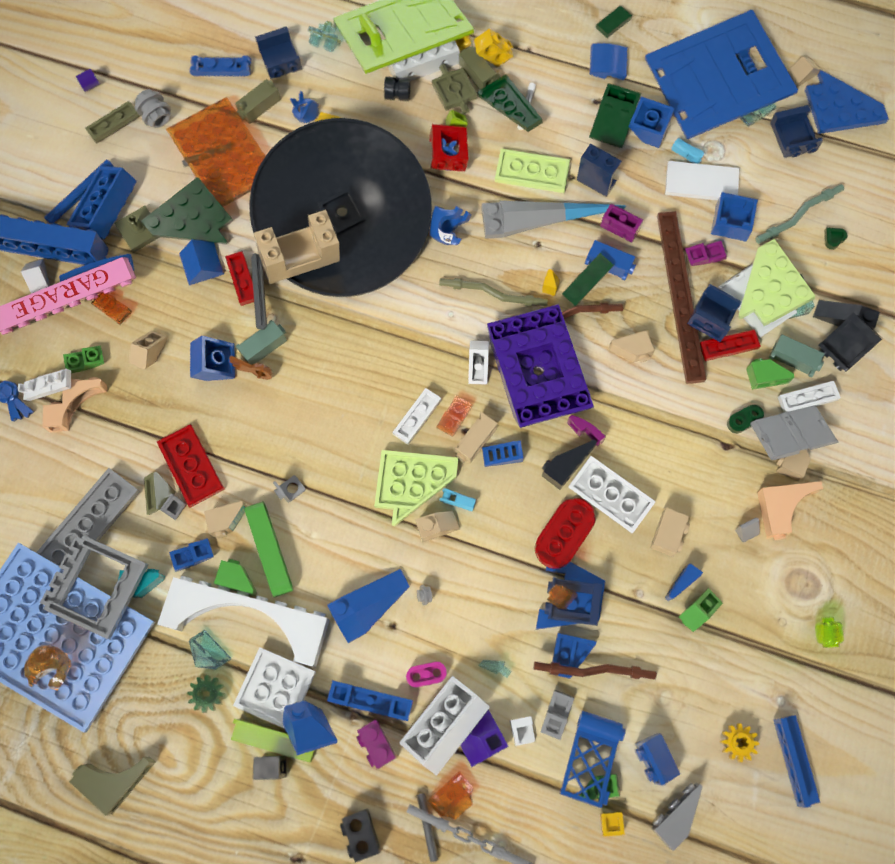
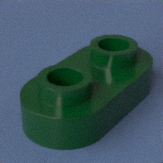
(745, 417)

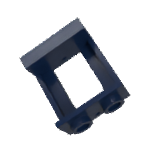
(581, 587)

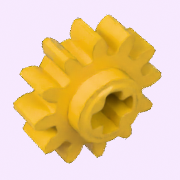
(747, 740)

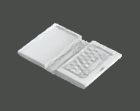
(736, 287)

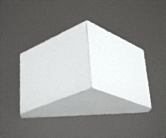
(35, 275)

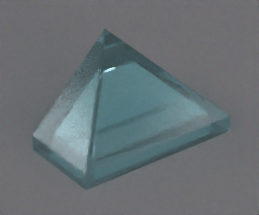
(207, 652)

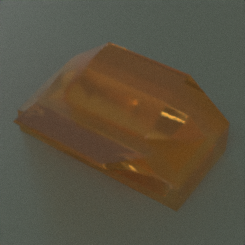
(453, 797)

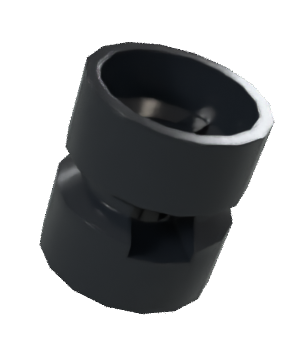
(397, 88)

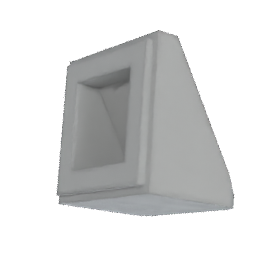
(748, 530)

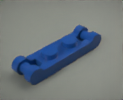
(220, 66)

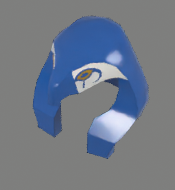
(445, 222)

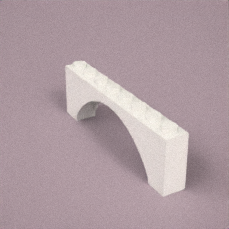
(189, 600)

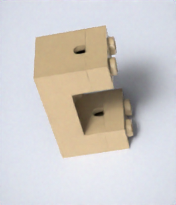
(298, 250)

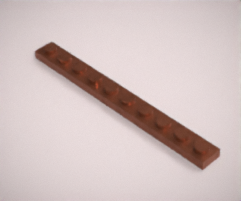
(681, 297)

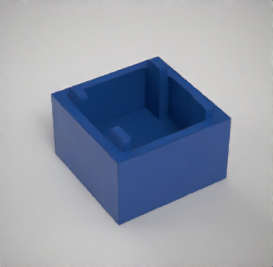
(734, 216)

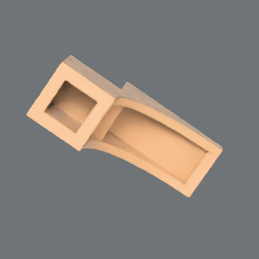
(58, 415)

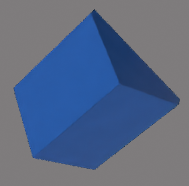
(200, 261)

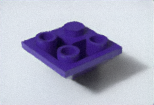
(483, 740)

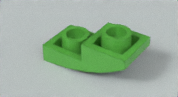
(81, 361)

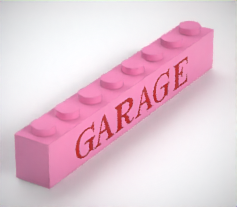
(65, 294)

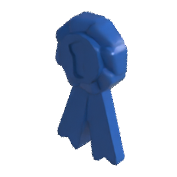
(9, 396)

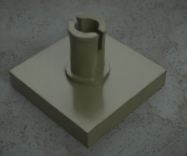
(134, 230)

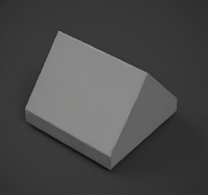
(173, 506)

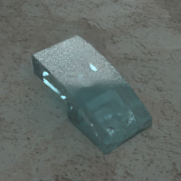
(757, 115)

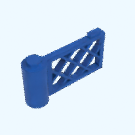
(601, 731)

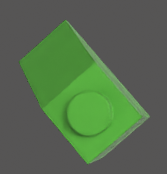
(767, 374)
(234, 577)
(700, 610)

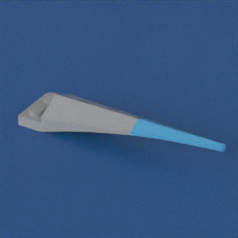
(515, 217)

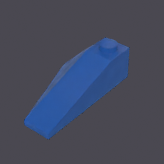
(362, 608)

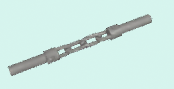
(496, 851)

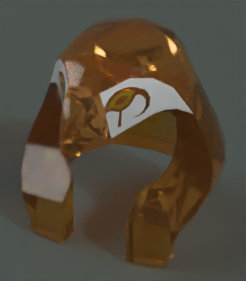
(44, 660)

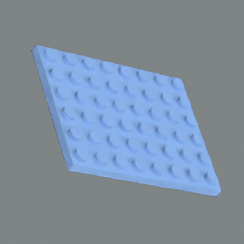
(94, 659)

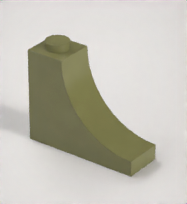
(109, 789)

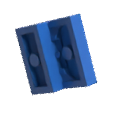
(608, 61)

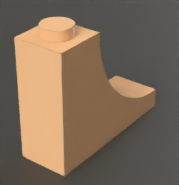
(779, 504)

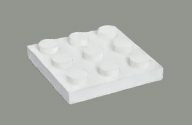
(272, 685)

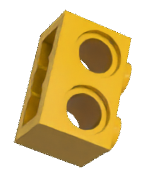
(493, 47)

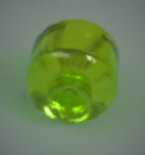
(829, 632)

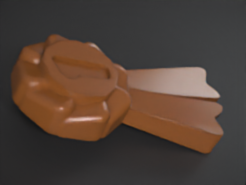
(258, 369)

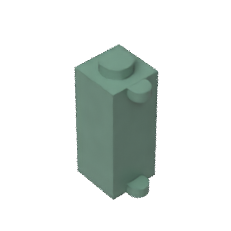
(262, 343)
(797, 355)

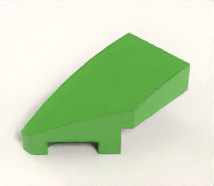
(612, 787)

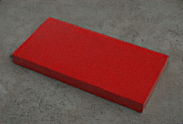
(190, 465)

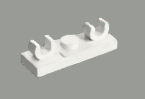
(46, 385)

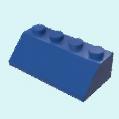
(103, 200)

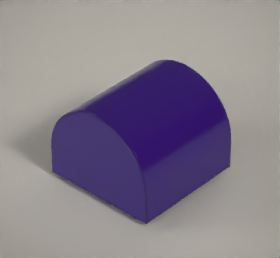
(87, 80)

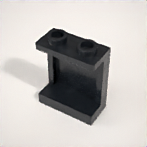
(849, 342)

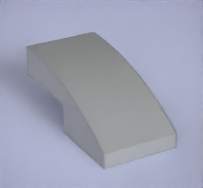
(557, 714)

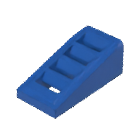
(501, 447)
(685, 579)

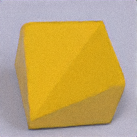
(550, 283)

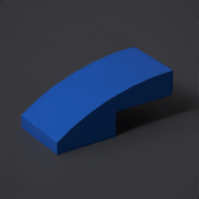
(191, 555)

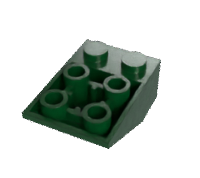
(614, 115)

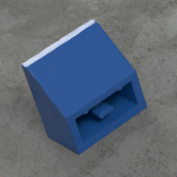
(657, 759)

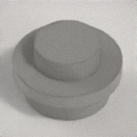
(424, 595)

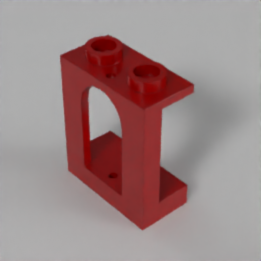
(439, 158)

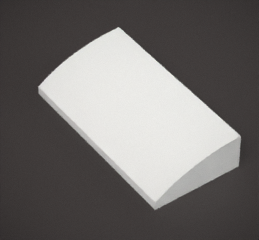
(611, 494)

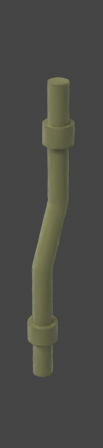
(457, 283)

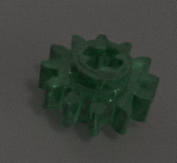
(202, 701)

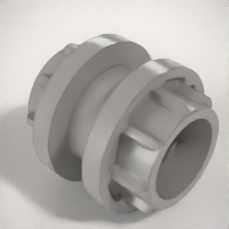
(152, 108)

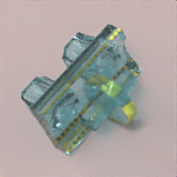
(325, 34)

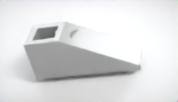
(677, 822)

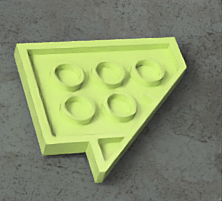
(774, 286)
(411, 480)

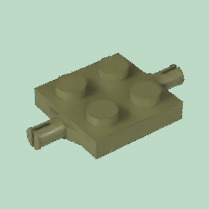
(454, 89)

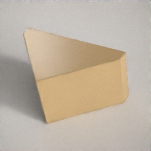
(803, 71)

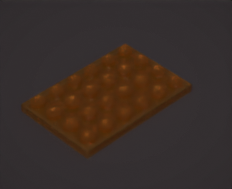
(219, 150)

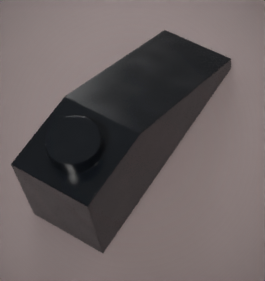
(837, 313)
(564, 465)

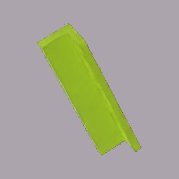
(267, 739)

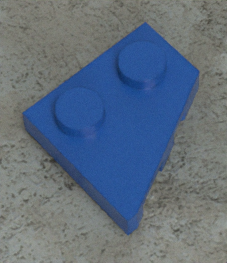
(571, 651)

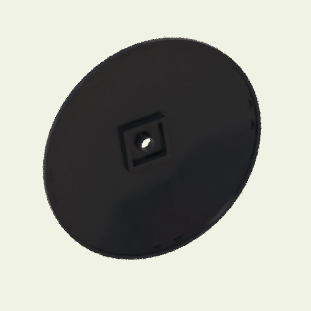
(351, 168)

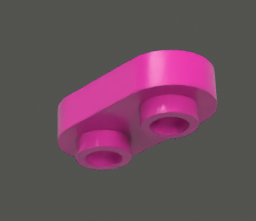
(426, 674)

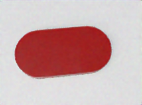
(565, 533)

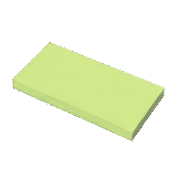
(532, 170)

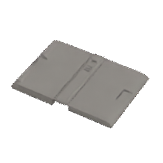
(793, 431)

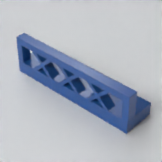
(796, 761)

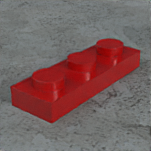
(241, 277)
(730, 345)

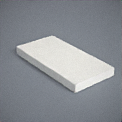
(700, 180)

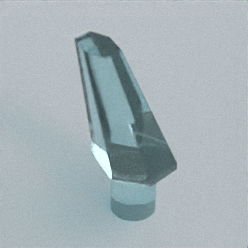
(495, 667)

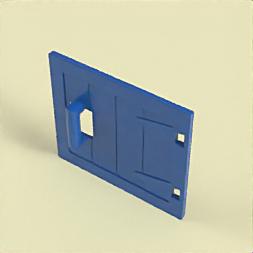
(708, 80)

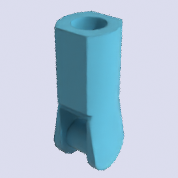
(687, 151)
(461, 500)

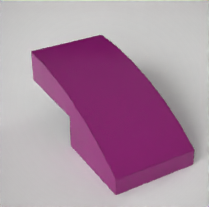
(706, 254)
(581, 426)

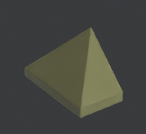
(156, 492)

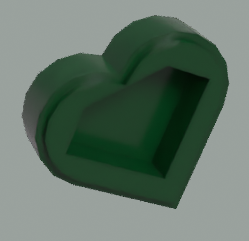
(834, 237)

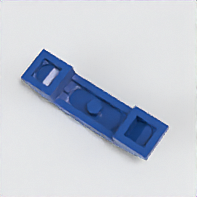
(370, 700)

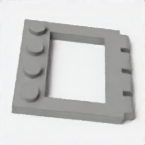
(119, 600)

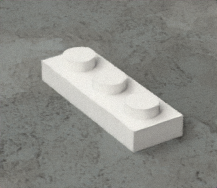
(809, 396)
(417, 416)

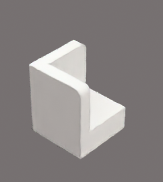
(522, 731)

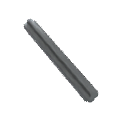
(259, 292)

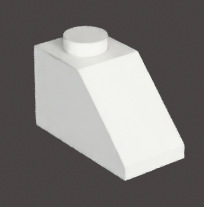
(478, 362)

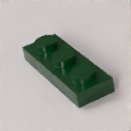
(588, 279)

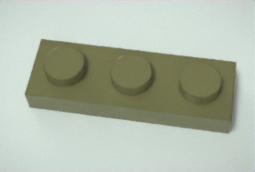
(112, 122)

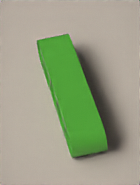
(268, 549)

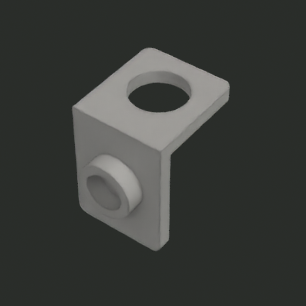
(282, 491)

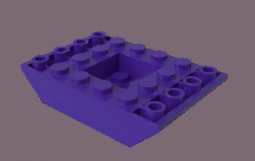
(542, 342)

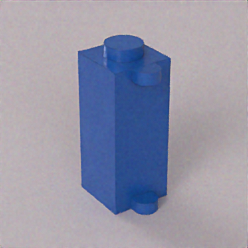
(622, 261)

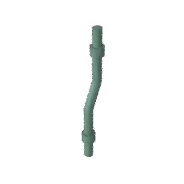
(824, 196)

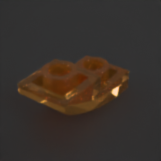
(111, 307)
(454, 416)
(561, 596)

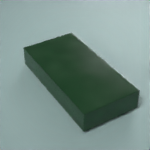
(613, 21)

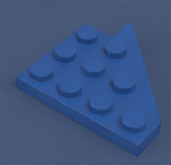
(842, 107)

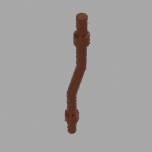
(603, 308)
(555, 669)

